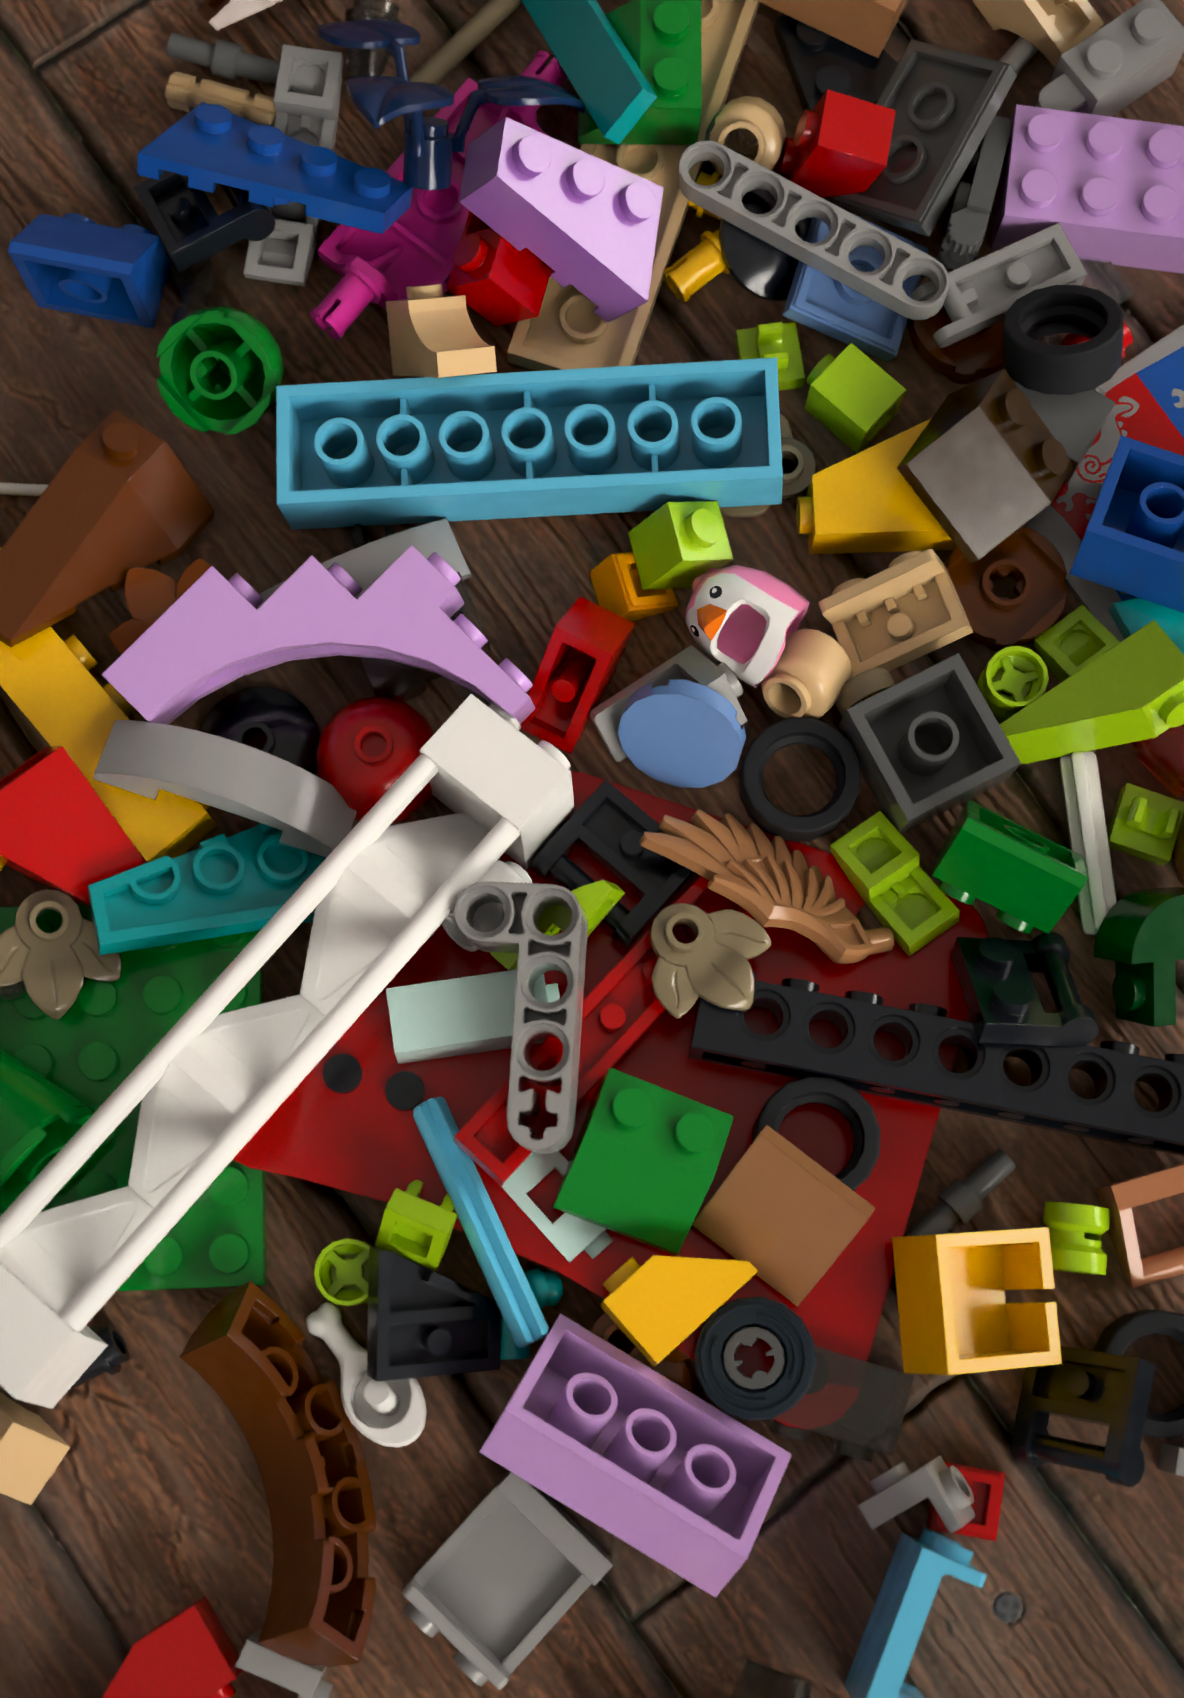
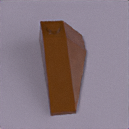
(107, 510)

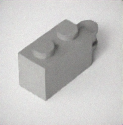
(1117, 62)

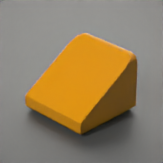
(621, 592)

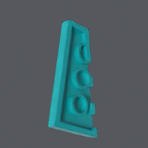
(203, 894)

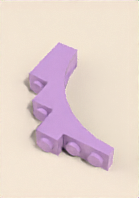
(220, 636)

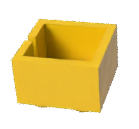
(957, 1307)

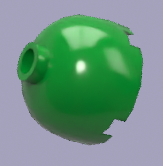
(219, 370)

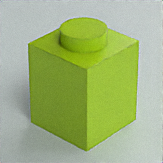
(853, 397)
(679, 544)

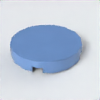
(681, 734)

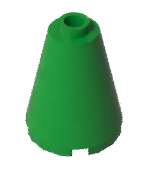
(34, 1126)

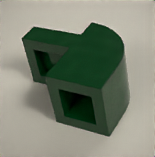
(1144, 940)

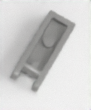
(990, 285)

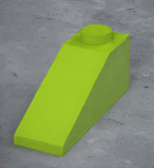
(1111, 702)

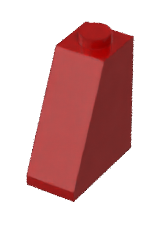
(60, 827)

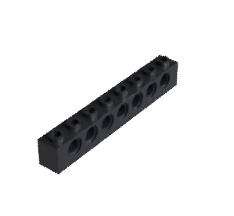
(920, 1078)

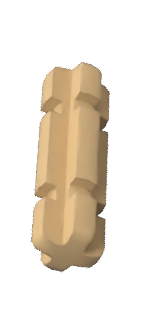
(184, 94)

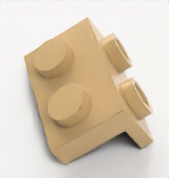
(896, 613)

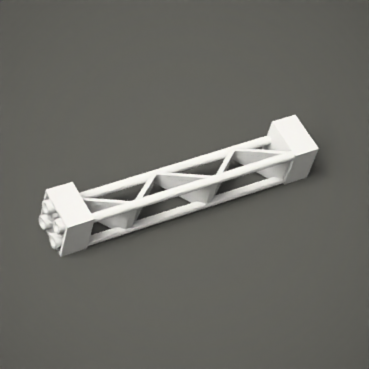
(229, 1071)

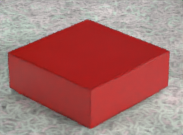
(987, 1493)

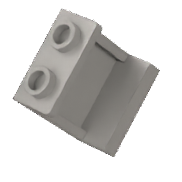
(504, 1579)

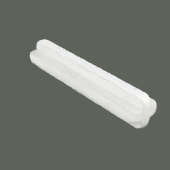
(1088, 836)

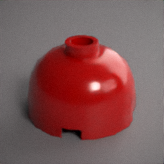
(369, 749)

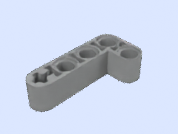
(534, 1018)

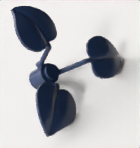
(427, 139)

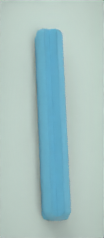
(480, 1223)

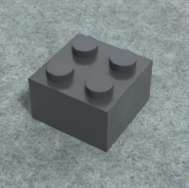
(928, 744)

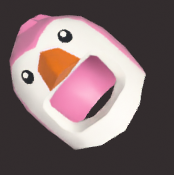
(743, 619)

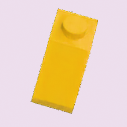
(670, 1298)

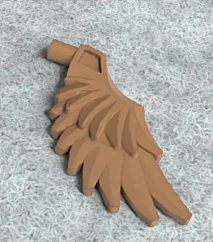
(767, 882)

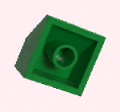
(668, 51)
(1009, 868)
(643, 1161)

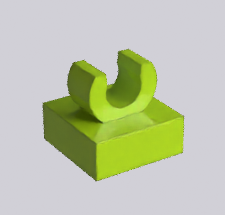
(778, 342)
(1145, 824)
(416, 1227)

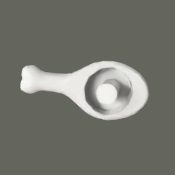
(383, 1411)

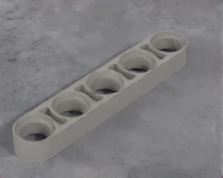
(826, 256)

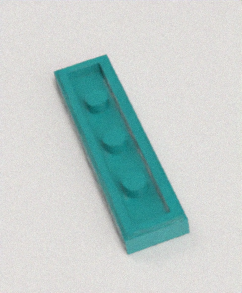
(594, 63)

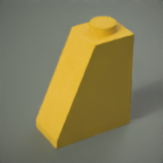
(869, 505)

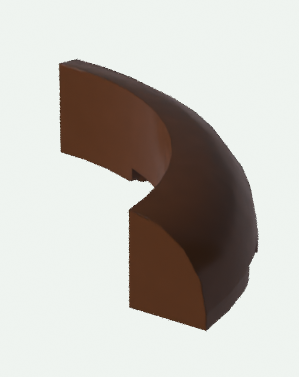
(309, 1473)

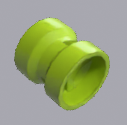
(1021, 675)
(1076, 1237)
(340, 1272)

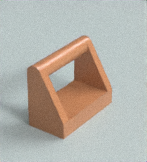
(1121, 1199)

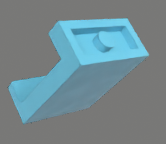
(902, 1612)

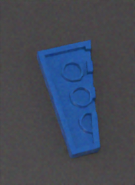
(275, 169)

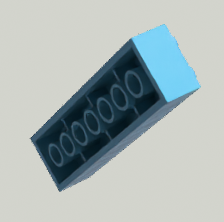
(528, 443)

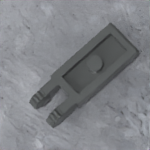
(975, 199)

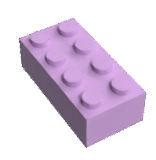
(1099, 177)
(638, 1456)

